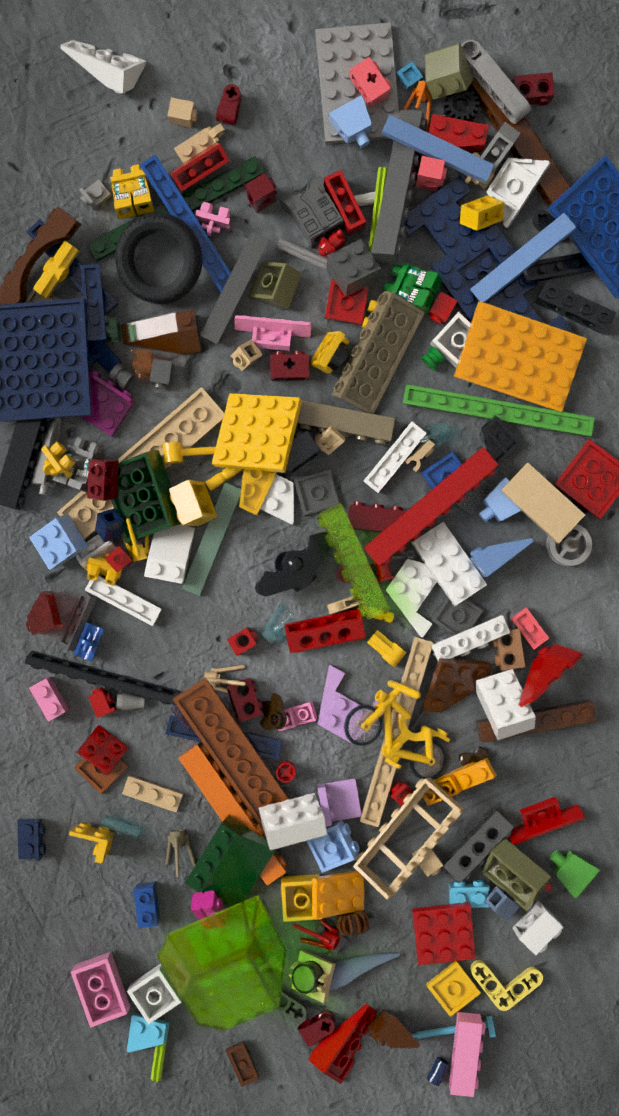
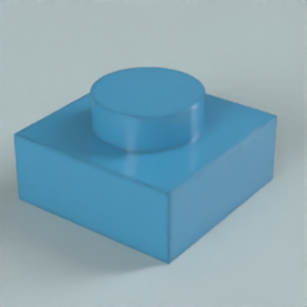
(409, 75)

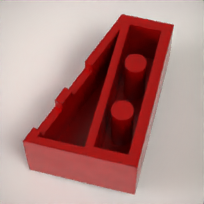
(460, 133)

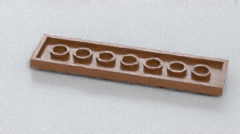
(229, 747)

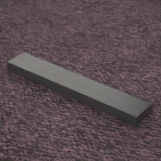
(234, 288)

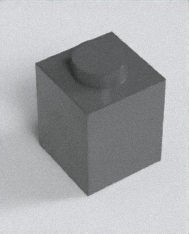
(161, 373)

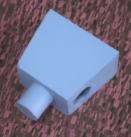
(352, 121)
(498, 504)

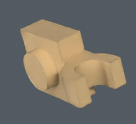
(424, 449)

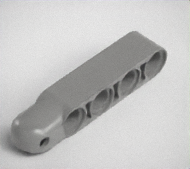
(495, 82)

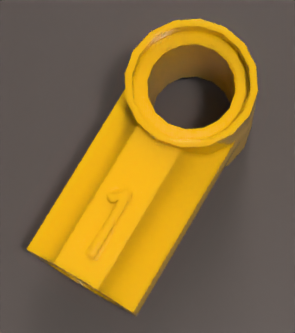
(390, 651)

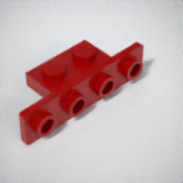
(543, 818)

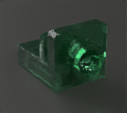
(113, 330)

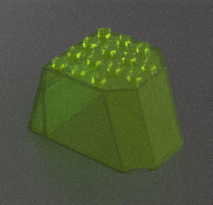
(227, 965)

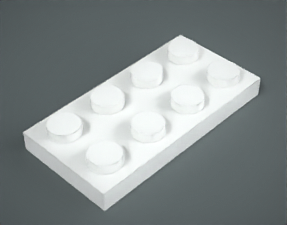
(449, 564)

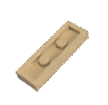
(152, 793)

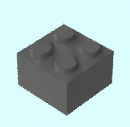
(353, 267)

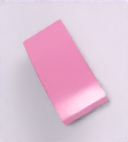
(299, 715)

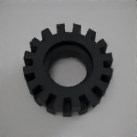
(469, 98)

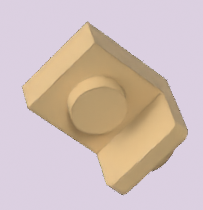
(329, 440)

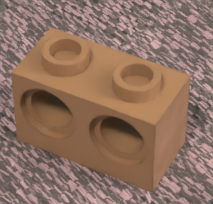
(514, 648)

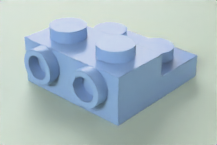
(335, 847)

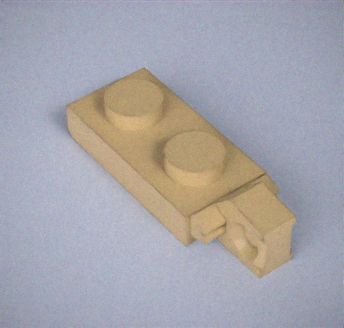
(199, 142)

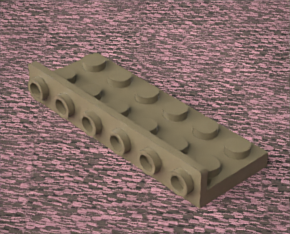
(378, 352)

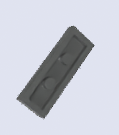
(77, 621)

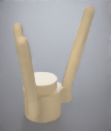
(215, 678)

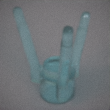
(439, 431)
(272, 633)

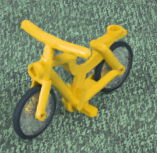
(365, 725)

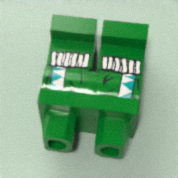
(414, 285)

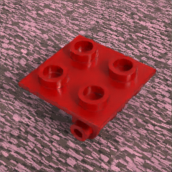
(102, 750)

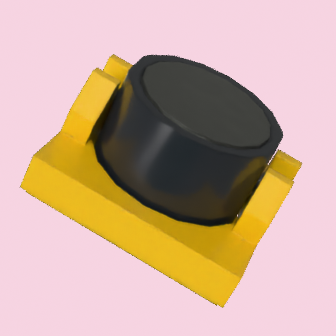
(331, 352)

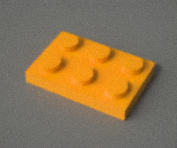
(337, 894)

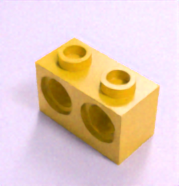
(482, 212)

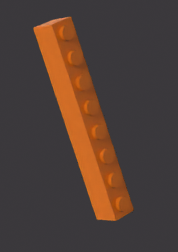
(226, 802)

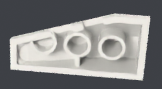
(110, 69)

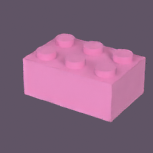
(100, 989)

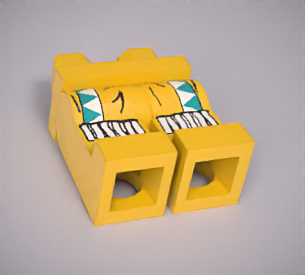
(128, 186)

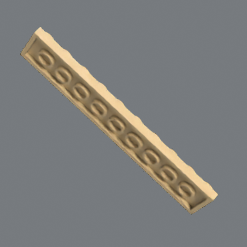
(184, 425)

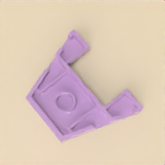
(335, 705)

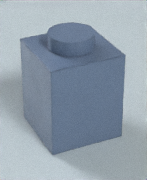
(502, 903)

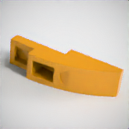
(461, 779)

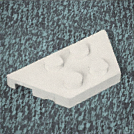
(515, 184)

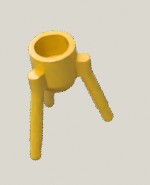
(136, 551)

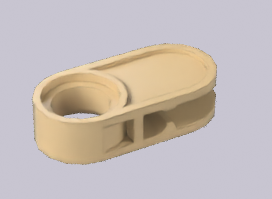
(342, 604)

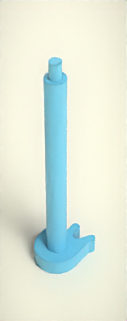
(450, 1030)

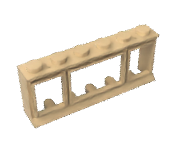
(398, 816)

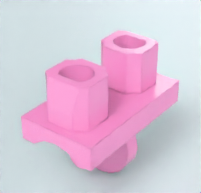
(221, 220)

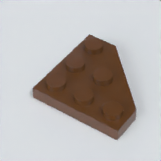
(453, 682)

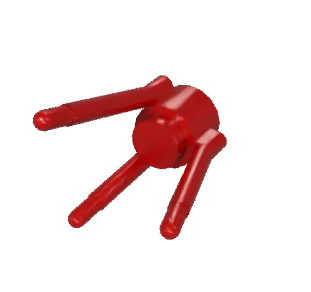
(329, 939)

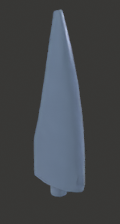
(351, 968)

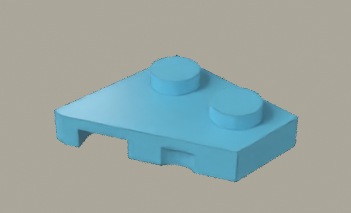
(146, 1035)

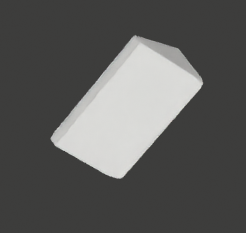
(95, 548)

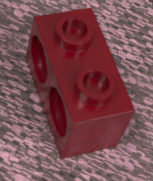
(531, 83)
(102, 479)
(239, 701)

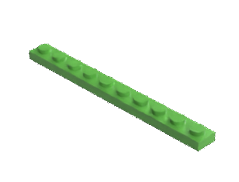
(505, 411)

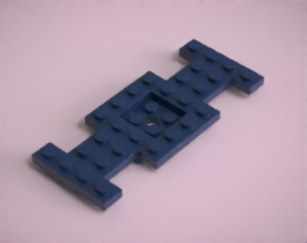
(468, 254)

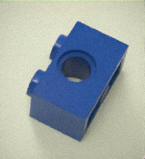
(146, 904)

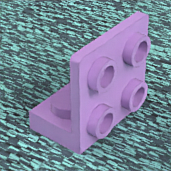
(339, 800)

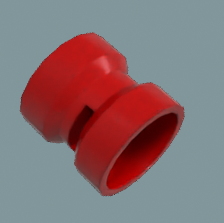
(285, 771)

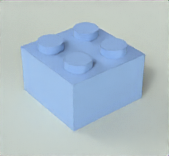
(58, 541)

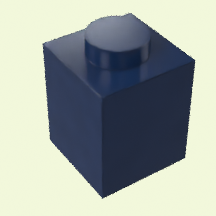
(109, 525)

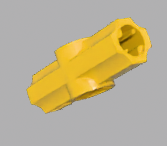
(56, 269)

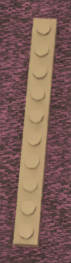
(384, 771)

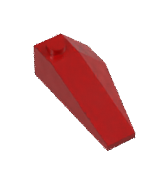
(546, 669)
(336, 1051)

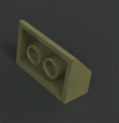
(515, 874)

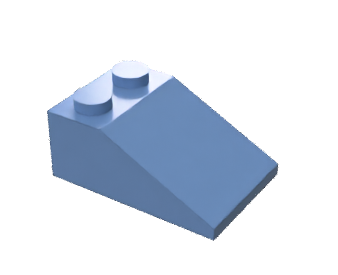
(492, 557)

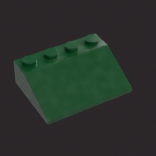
(144, 496)
(231, 862)

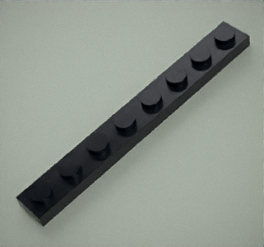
(98, 676)

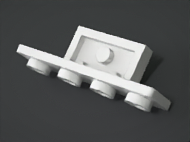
(469, 639)

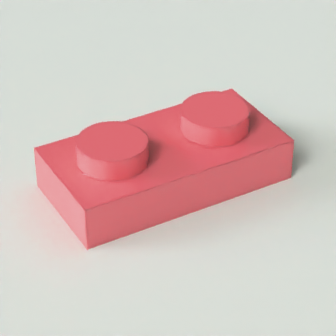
(529, 628)

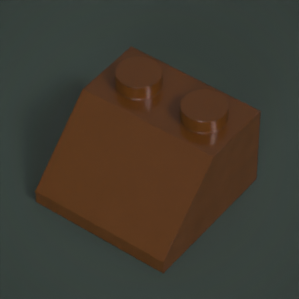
(390, 1032)

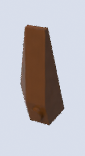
(169, 332)

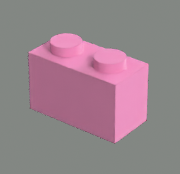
(49, 698)

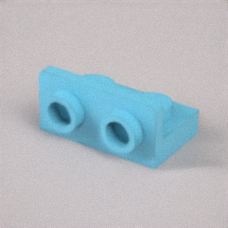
(469, 892)

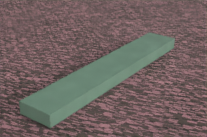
(212, 540)

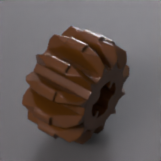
(353, 923)

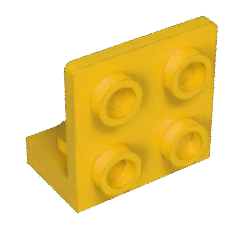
(101, 835)

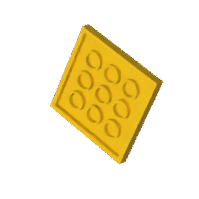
(257, 432)

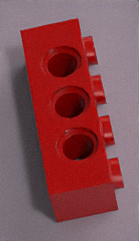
(315, 629)

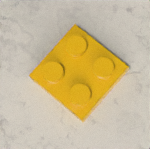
(453, 988)

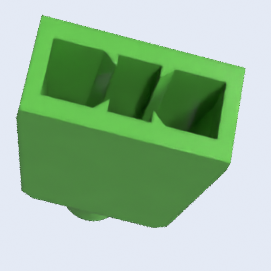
(573, 871)

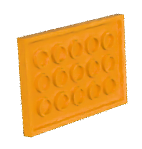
(520, 357)

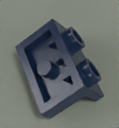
(31, 839)

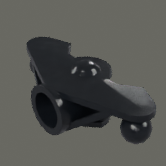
(294, 568)

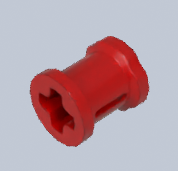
(383, 572)

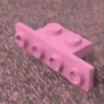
(272, 333)

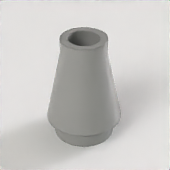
(129, 701)

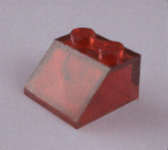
(44, 614)

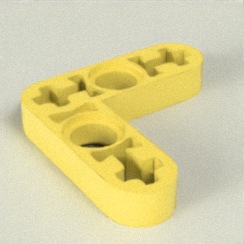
(502, 991)

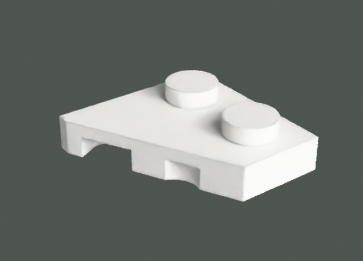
(280, 500)

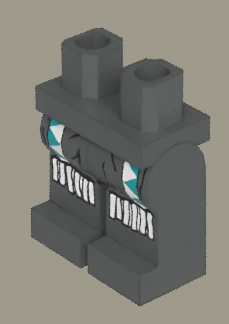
(78, 452)

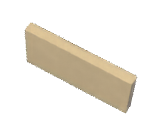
(542, 503)

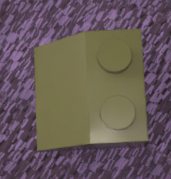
(447, 71)
(275, 284)

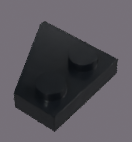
(499, 439)

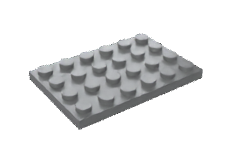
(340, 51)

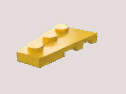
(254, 489)

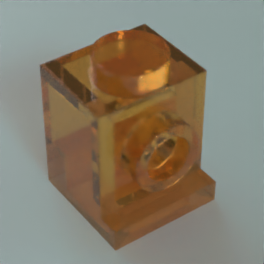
(143, 362)

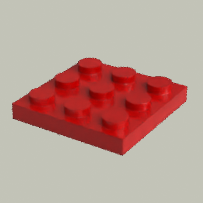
(591, 479)
(443, 933)

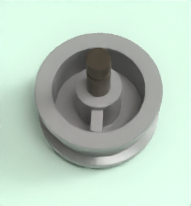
(572, 549)

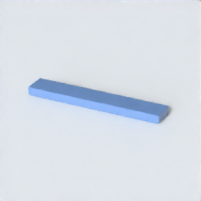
(437, 148)
(523, 258)

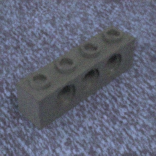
(461, 871)

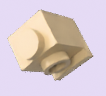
(242, 359)

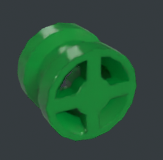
(432, 358)

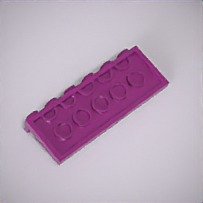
(108, 404)

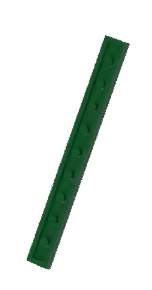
(205, 192)

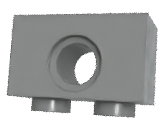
(500, 145)

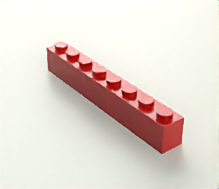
(430, 506)

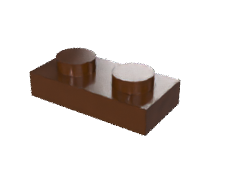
(242, 1063)

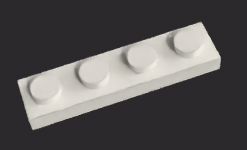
(394, 457)
(124, 600)

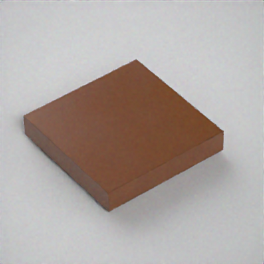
(96, 777)

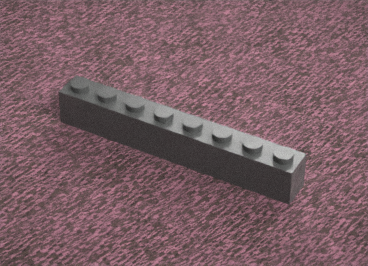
(397, 194)

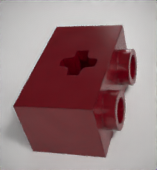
(261, 192)
(280, 372)

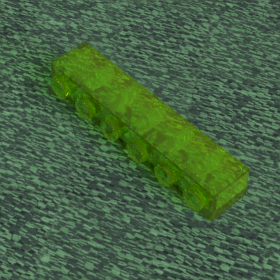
(353, 560)

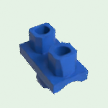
(89, 641)

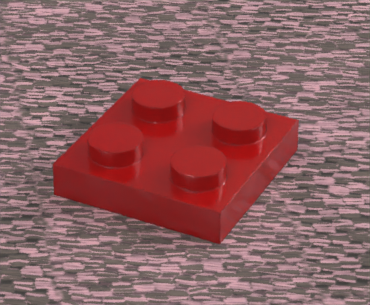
(346, 309)

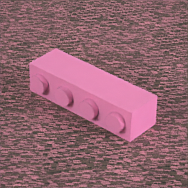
(465, 1054)

